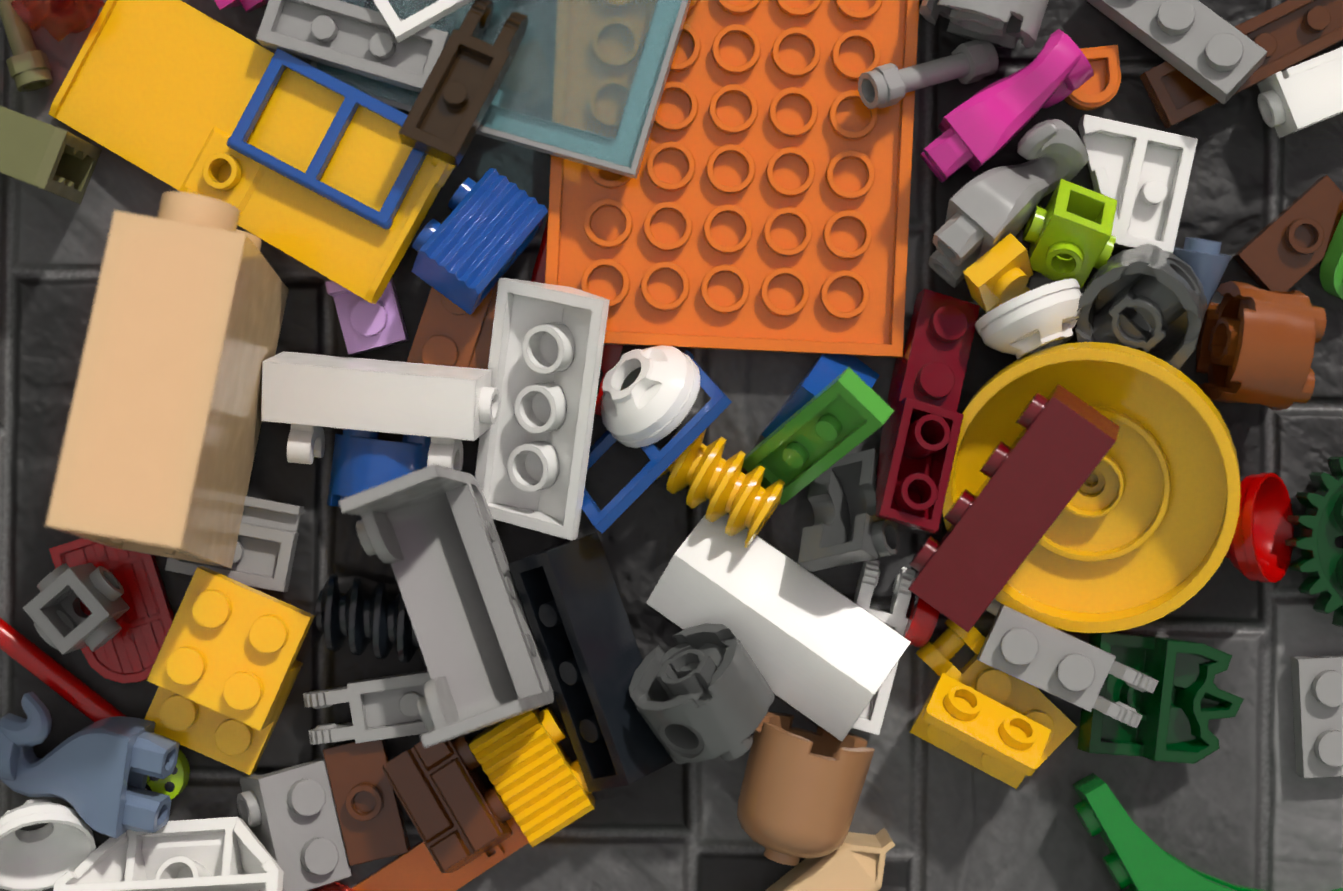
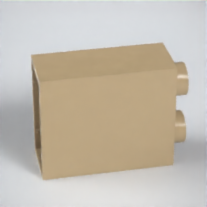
(170, 385)

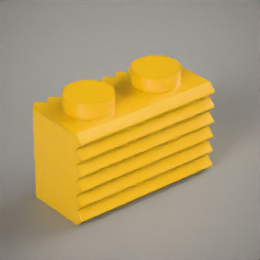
(533, 773)

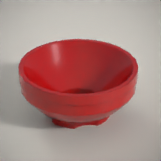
(1262, 528)

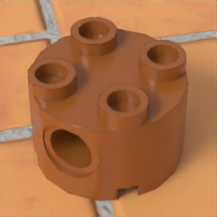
(1259, 346)

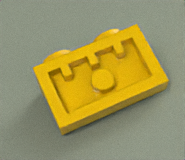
(981, 731)

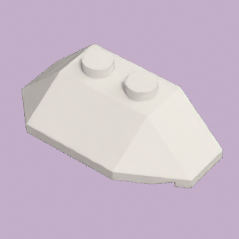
(179, 857)

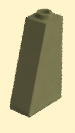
(45, 155)

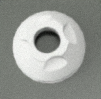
(1033, 319)
(648, 394)
(43, 855)

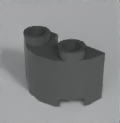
(846, 517)

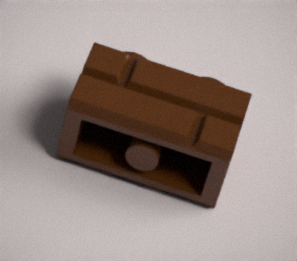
(449, 802)

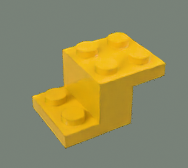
(226, 669)

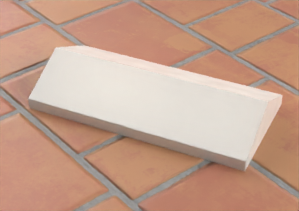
(547, 379)
(798, 630)

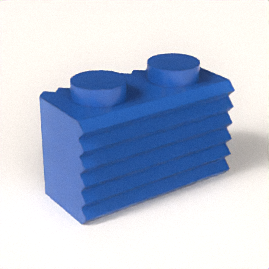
(478, 239)

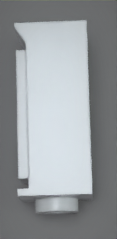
(1303, 94)

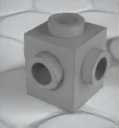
(58, 609)

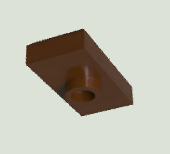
(1294, 238)
(365, 801)

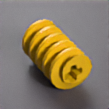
(724, 486)

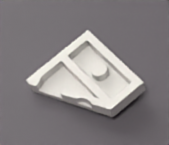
(1144, 173)

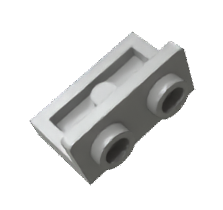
(297, 823)

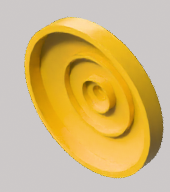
(1150, 513)

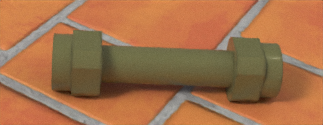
(27, 65)

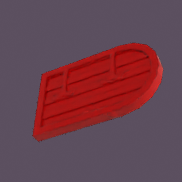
(144, 626)

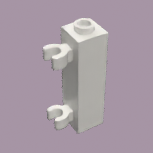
(377, 397)

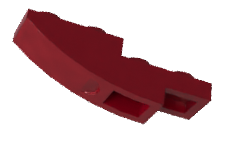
(925, 424)

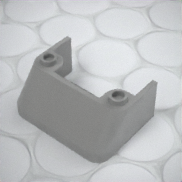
(457, 597)

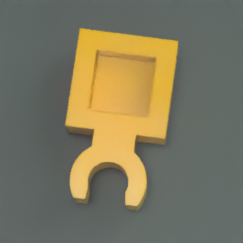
(999, 274)

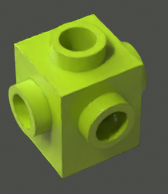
(1071, 233)

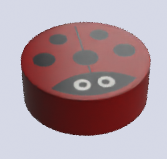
(921, 621)

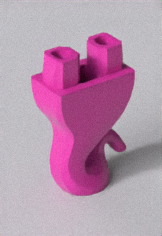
(1005, 107)

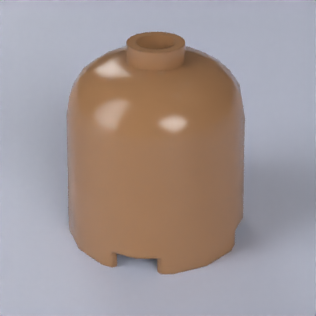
(800, 789)

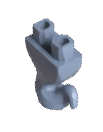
(94, 770)

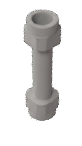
(888, 85)

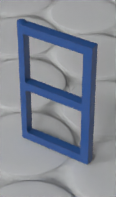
(311, 177)
(659, 459)

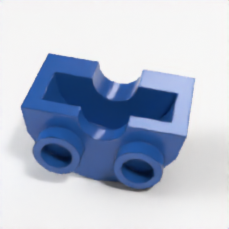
(366, 461)

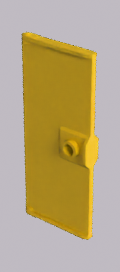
(167, 96)

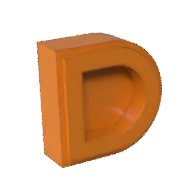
(1103, 84)

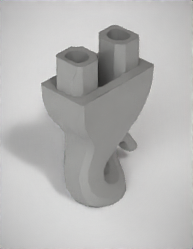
(1005, 197)

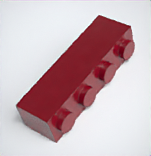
(1013, 506)

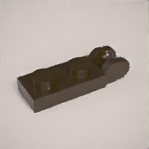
(462, 85)

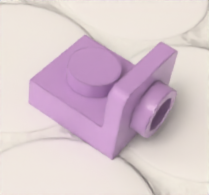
(367, 324)

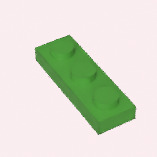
(819, 434)

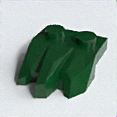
(1178, 710)

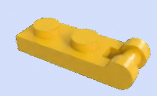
(995, 684)

